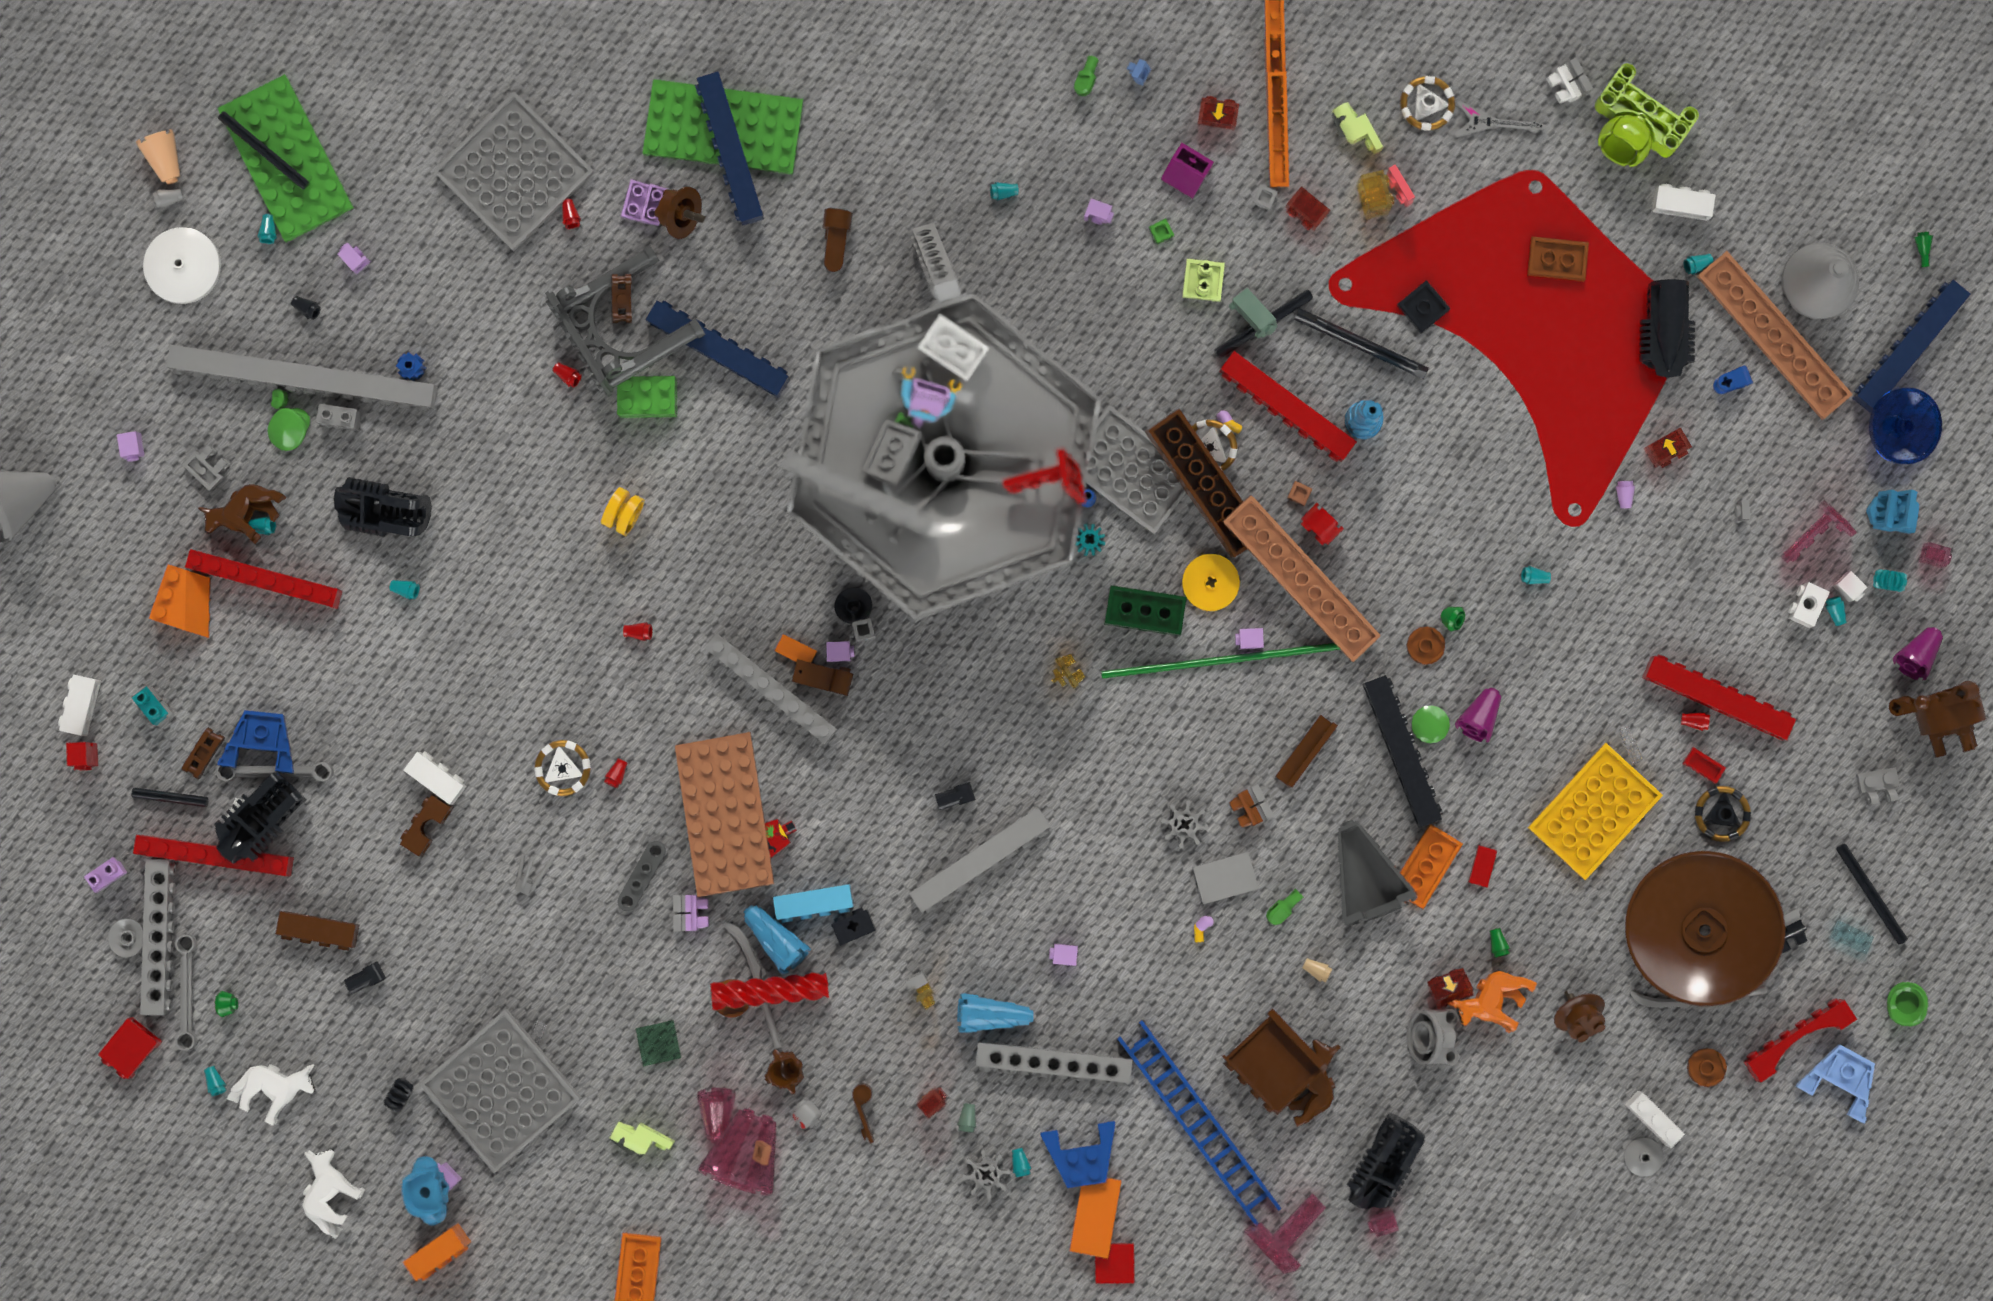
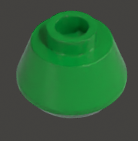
(1453, 618)
(225, 1003)

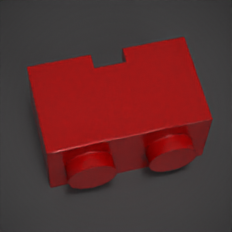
(82, 755)

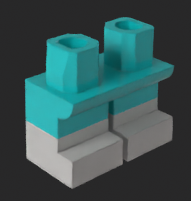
(152, 706)

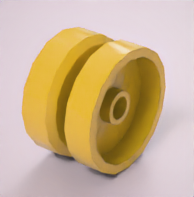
(622, 511)

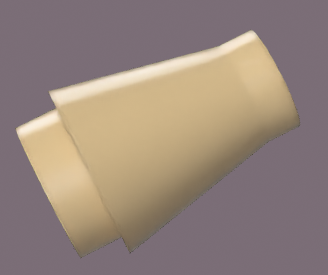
(1318, 970)

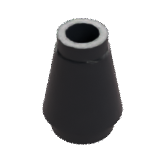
(306, 307)

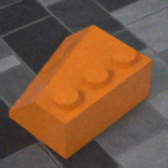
(183, 601)

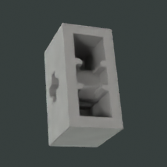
(338, 417)

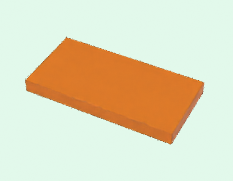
(1429, 862)
(1095, 1218)
(638, 1267)

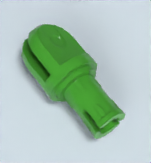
(1086, 77)
(1282, 908)

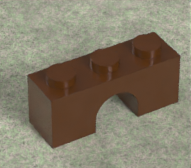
(415, 838)

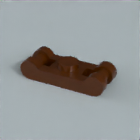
(621, 298)
(203, 753)

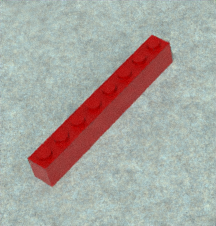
(1287, 406)
(263, 579)
(1719, 698)
(210, 855)

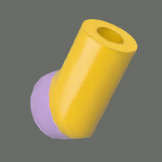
(1225, 418)
(1200, 926)

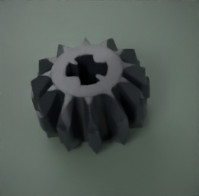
(398, 1095)

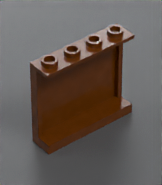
(1275, 1063)

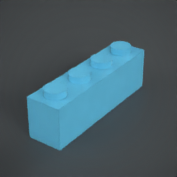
(813, 902)

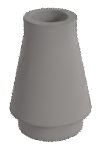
(167, 197)

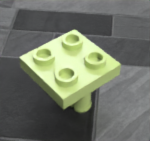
(1203, 280)

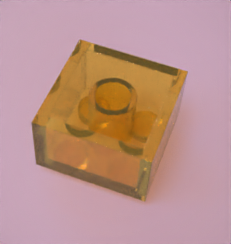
(1375, 194)

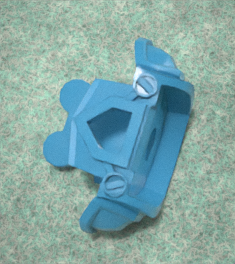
(423, 1191)

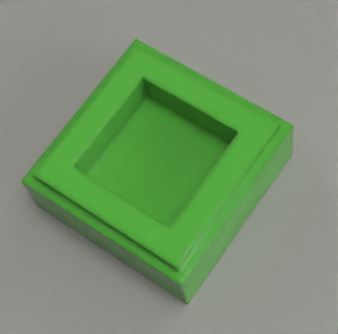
(1161, 231)

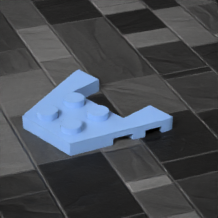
(1847, 1072)

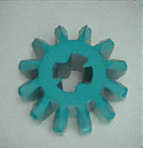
(1090, 546)
(1890, 580)

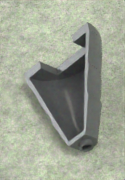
(1368, 877)

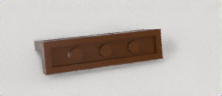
(1306, 751)

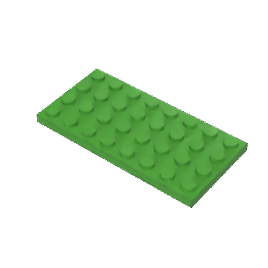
(764, 122)
(282, 125)

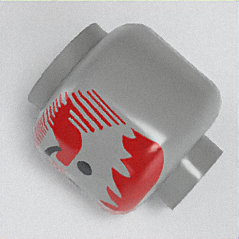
(806, 1114)

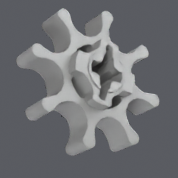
(1190, 832)
(980, 1182)

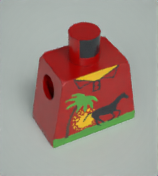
(778, 835)

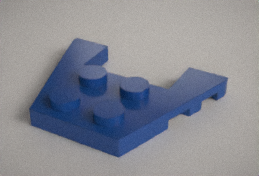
(260, 732)
(1083, 1164)

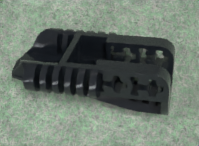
(1667, 328)
(377, 510)
(257, 819)
(1383, 1167)

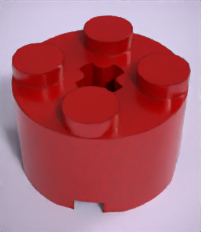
(1321, 524)

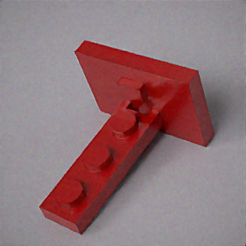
(1066, 470)

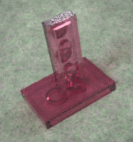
(1820, 527)
(1277, 1244)

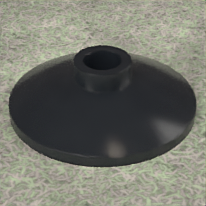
(850, 598)

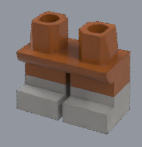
(1255, 814)

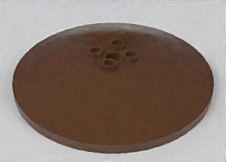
(1697, 892)

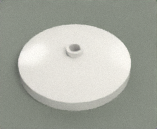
(193, 277)

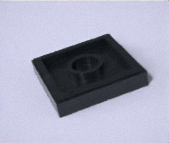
(1423, 307)

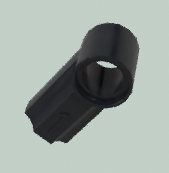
(958, 795)
(367, 977)

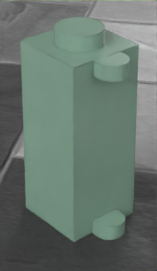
(1254, 313)

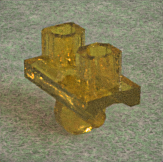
(1074, 678)

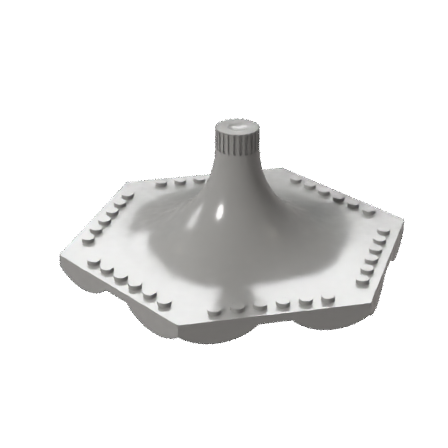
(1001, 426)

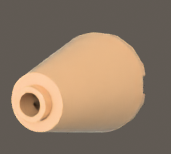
(162, 155)

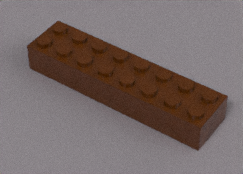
(1198, 475)

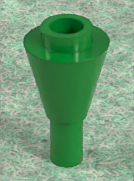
(1924, 244)

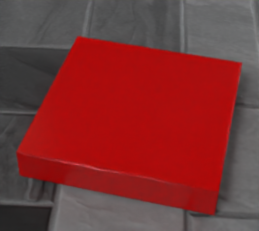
(1118, 1265)

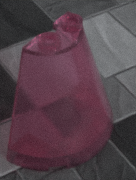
(732, 1154)

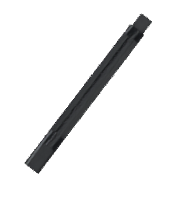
(1361, 343)

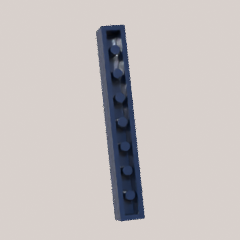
(730, 148)
(1912, 344)
(722, 351)

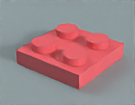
(1396, 180)

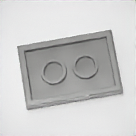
(891, 453)
(1225, 878)

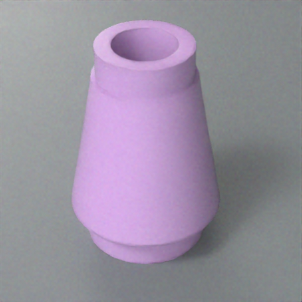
(1625, 493)

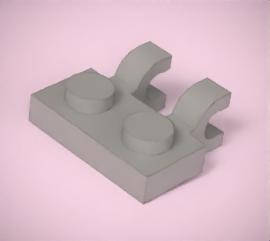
(203, 470)
(1878, 780)

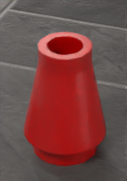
(570, 216)
(568, 375)
(639, 631)
(1696, 720)
(615, 775)

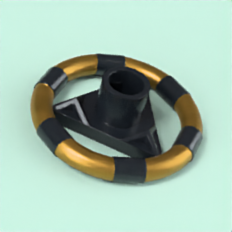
(1722, 813)

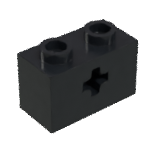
(864, 927)

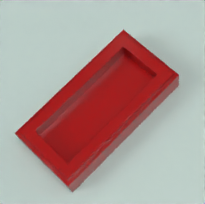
(1704, 765)
(1482, 866)

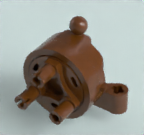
(1945, 714)

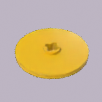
(1224, 588)

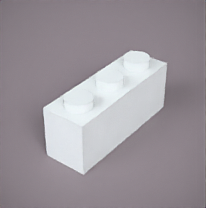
(1683, 202)
(79, 705)
(435, 777)
(1654, 1119)

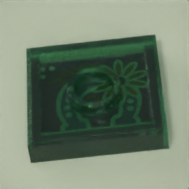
(658, 1043)

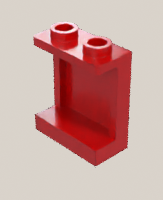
(129, 1048)

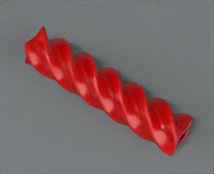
(772, 990)

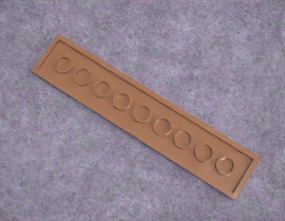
(1774, 335)
(1301, 578)

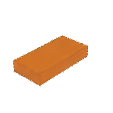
(795, 650)

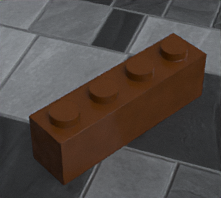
(317, 929)

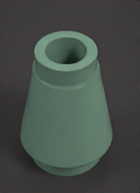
(967, 1118)

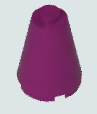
(1919, 654)
(1480, 716)

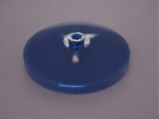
(1905, 425)

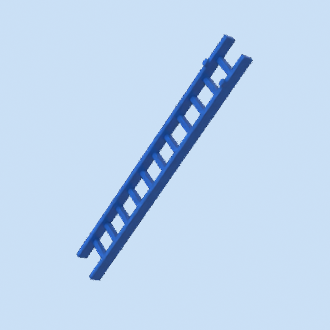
(1139, 1044)

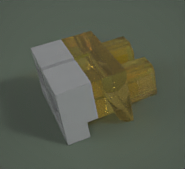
(923, 988)

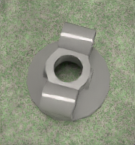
(1433, 1037)

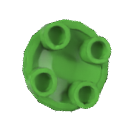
(1430, 724)

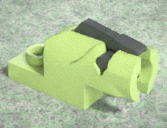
(1355, 128)
(639, 1140)

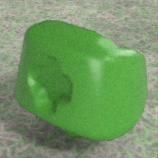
(279, 399)
(905, 421)

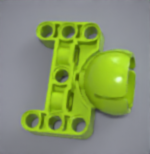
(1633, 127)

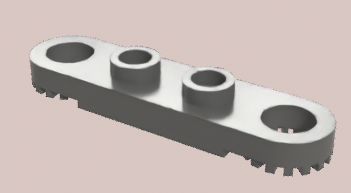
(641, 876)

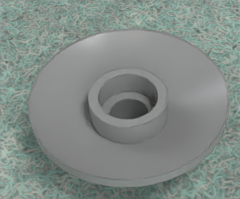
(119, 940)
(1634, 1153)

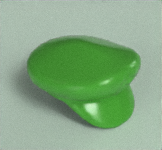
(288, 428)
(1907, 1004)

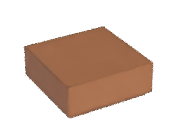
(1299, 493)
(761, 1152)

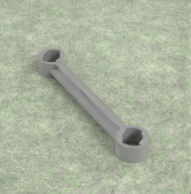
(266, 771)
(185, 992)

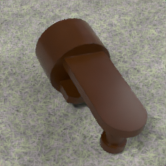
(836, 225)

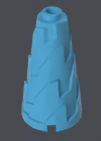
(1364, 419)
(778, 942)
(984, 1014)

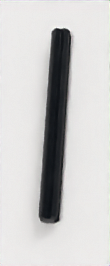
(262, 149)
(1249, 332)
(1871, 894)

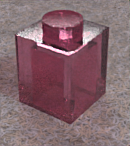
(1935, 555)
(1382, 1223)

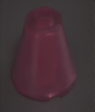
(716, 1110)

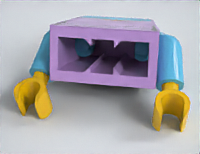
(926, 399)

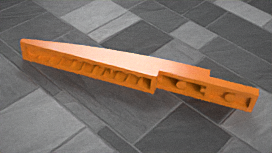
(1276, 93)

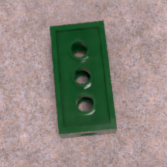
(1154, 601)

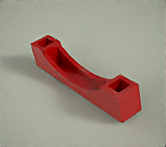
(1763, 1063)

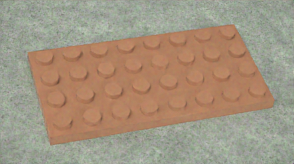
(724, 814)

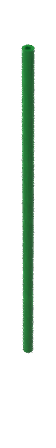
(1219, 660)

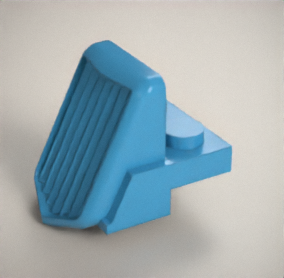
(1894, 511)

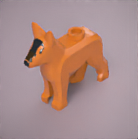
(1489, 1000)

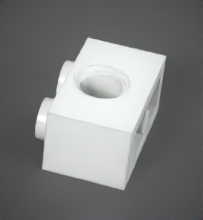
(1817, 598)

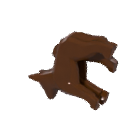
(241, 508)
(1321, 1092)

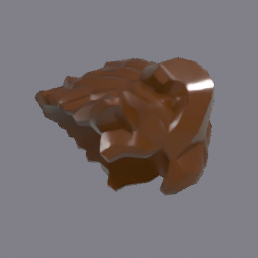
(785, 1071)

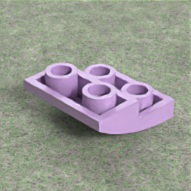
(641, 202)

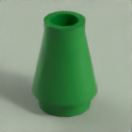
(1499, 945)

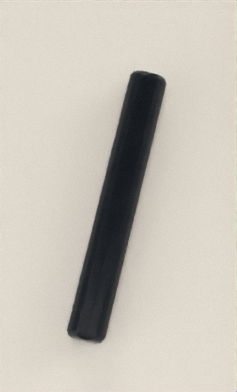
(169, 797)

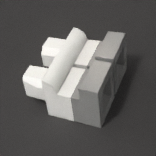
(1571, 80)

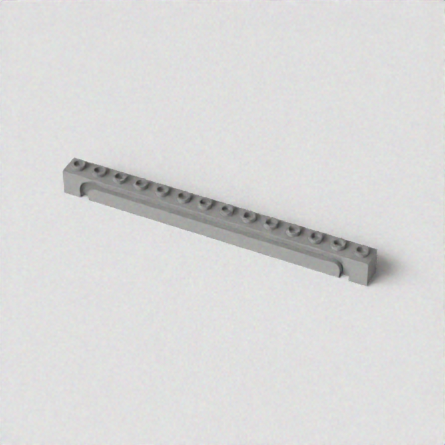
(303, 377)

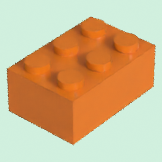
(437, 1253)

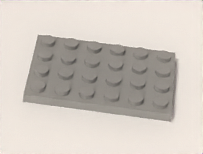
(1132, 472)

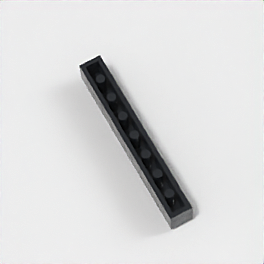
(1402, 751)

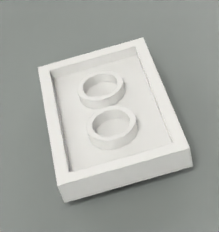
(953, 347)

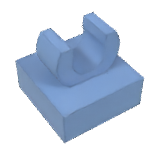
(1139, 71)

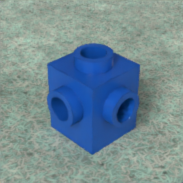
(417, 369)

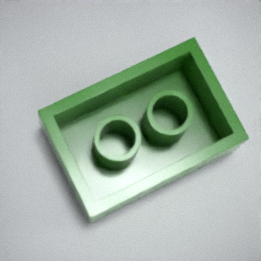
(647, 397)

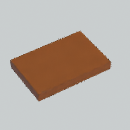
(1558, 258)

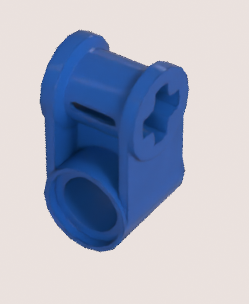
(1735, 380)

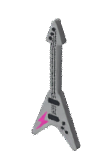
(1482, 121)

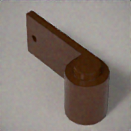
(823, 677)
(862, 1094)

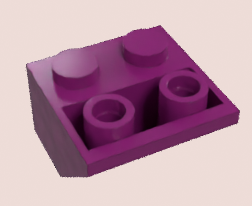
(1187, 170)

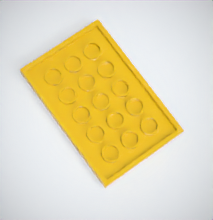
(1595, 811)

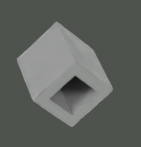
(863, 630)

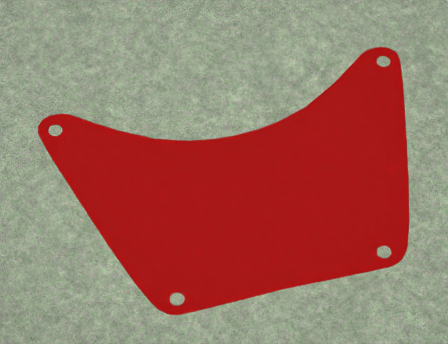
(1556, 340)

